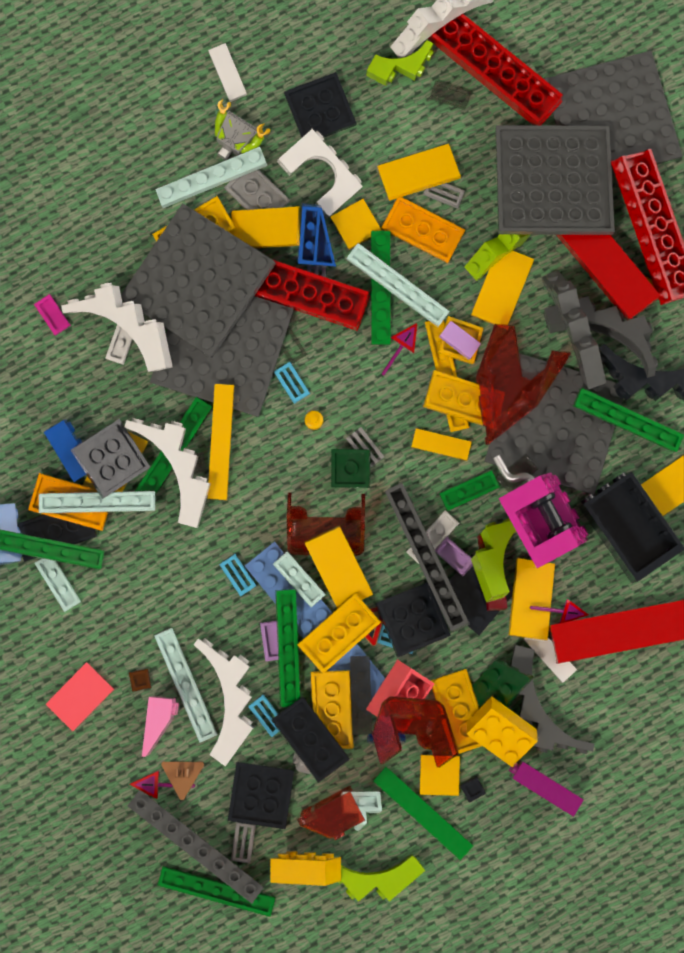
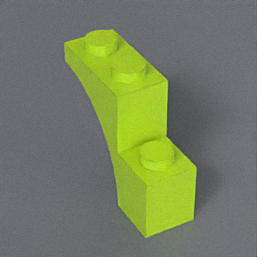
(384, 69)
(492, 252)

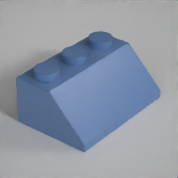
(8, 522)

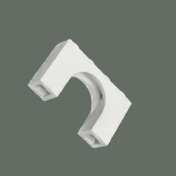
(313, 147)

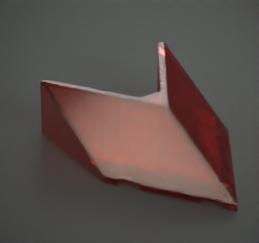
(503, 389)

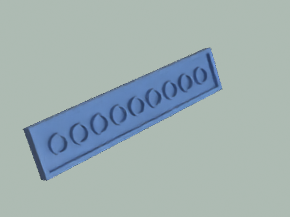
(307, 618)

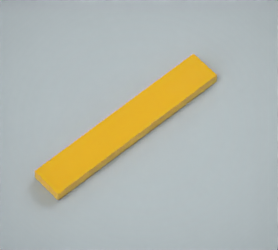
(446, 365)
(221, 441)

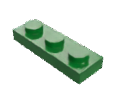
(469, 490)

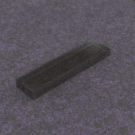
(361, 695)

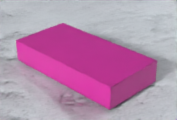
(52, 315)

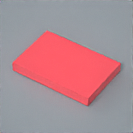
(80, 696)

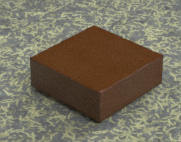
(140, 680)

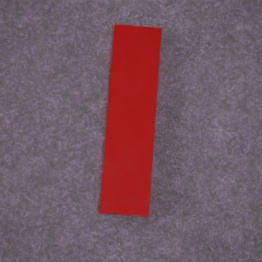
(498, 69)
(653, 222)
(612, 272)
(315, 295)
(618, 632)

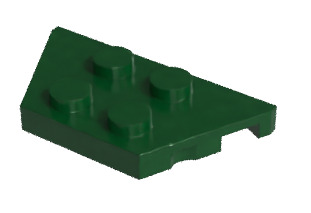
(500, 682)

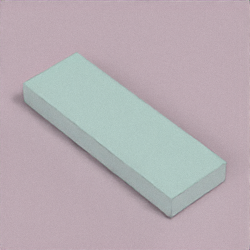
(299, 579)
(58, 583)

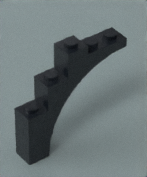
(633, 378)

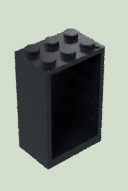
(631, 527)

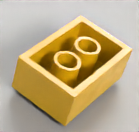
(501, 731)
(305, 868)

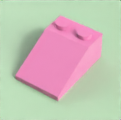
(159, 716)

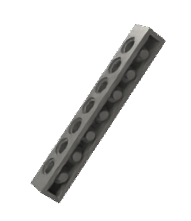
(427, 557)
(195, 846)

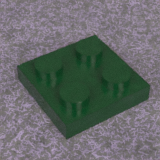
(350, 468)

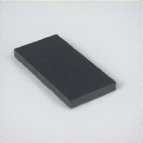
(55, 529)
(310, 739)

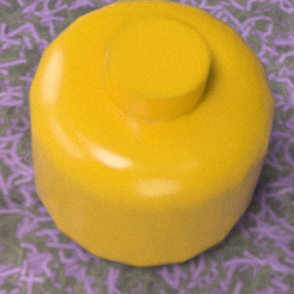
(314, 420)

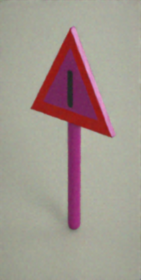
(406, 339)
(569, 613)
(149, 784)

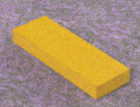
(441, 444)

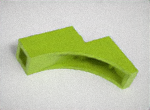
(489, 560)
(389, 881)

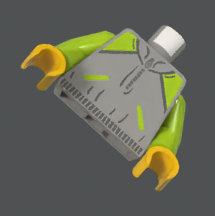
(235, 133)

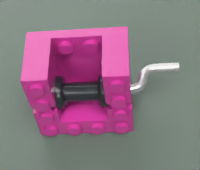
(542, 515)

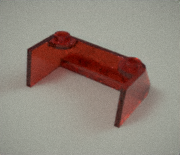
(302, 528)
(416, 717)
(332, 815)

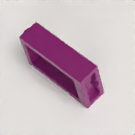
(545, 787)

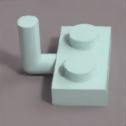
(368, 803)

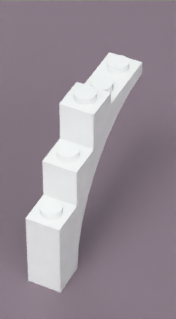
(429, 20)
(148, 335)
(192, 491)
(235, 699)

